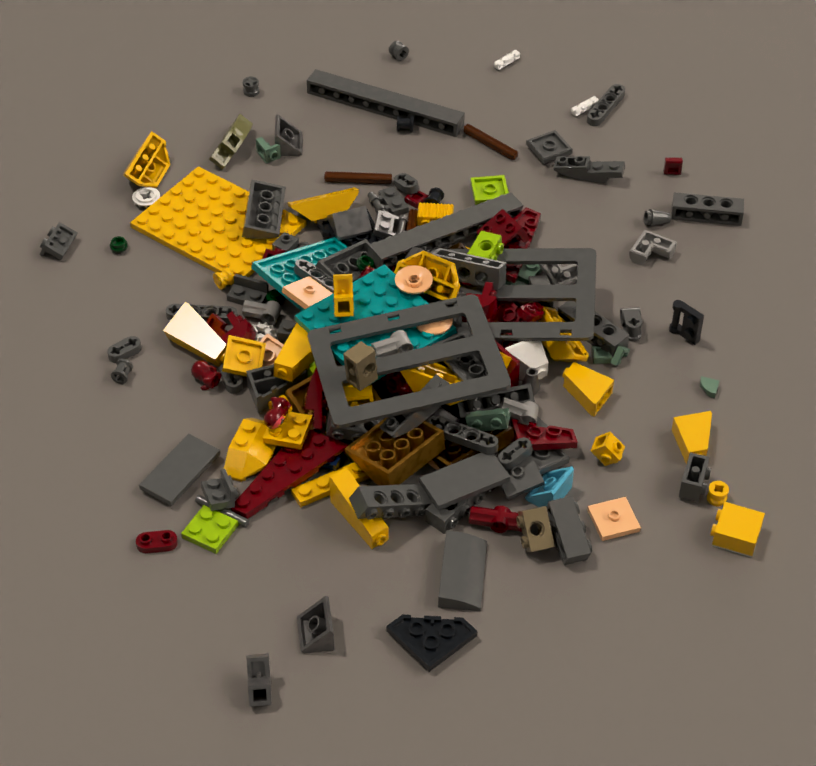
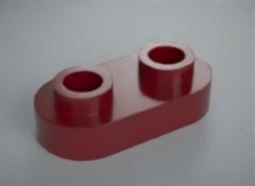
(531, 312)
(156, 541)

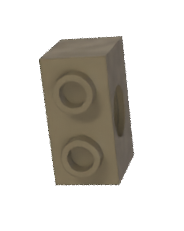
(360, 365)
(544, 537)

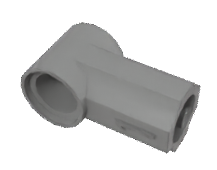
(266, 312)
(395, 344)
(524, 412)

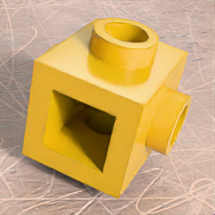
(607, 448)

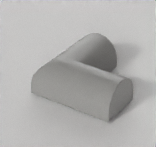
(649, 243)
(560, 275)

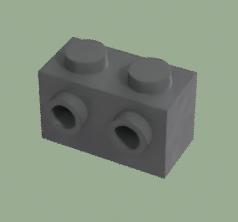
(694, 477)

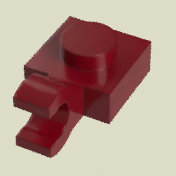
(217, 325)

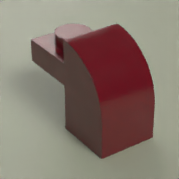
(487, 300)
(241, 328)

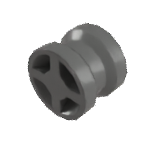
(398, 50)
(250, 86)

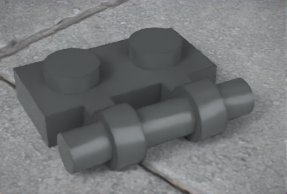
(392, 200)

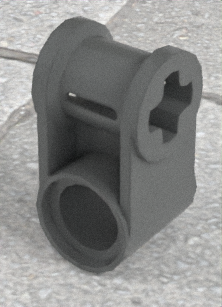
(631, 322)

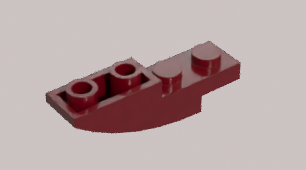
(315, 402)

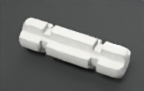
(507, 59)
(584, 106)

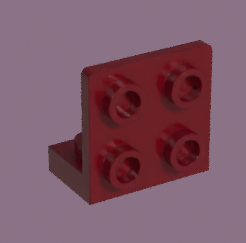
(505, 226)

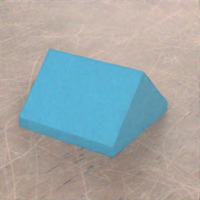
(556, 486)

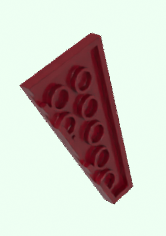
(528, 220)
(287, 470)

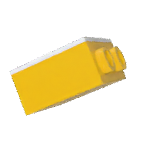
(737, 529)

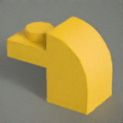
(343, 295)

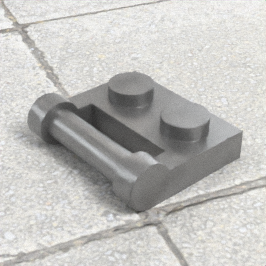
(384, 224)

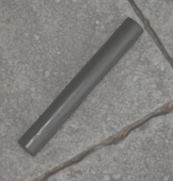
(241, 520)

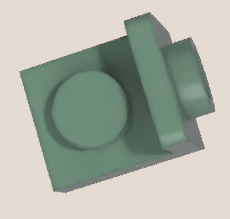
(267, 152)

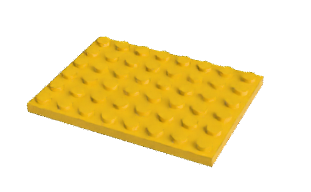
(206, 221)

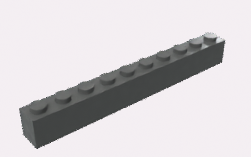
(385, 102)
(441, 231)

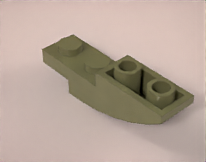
(231, 141)

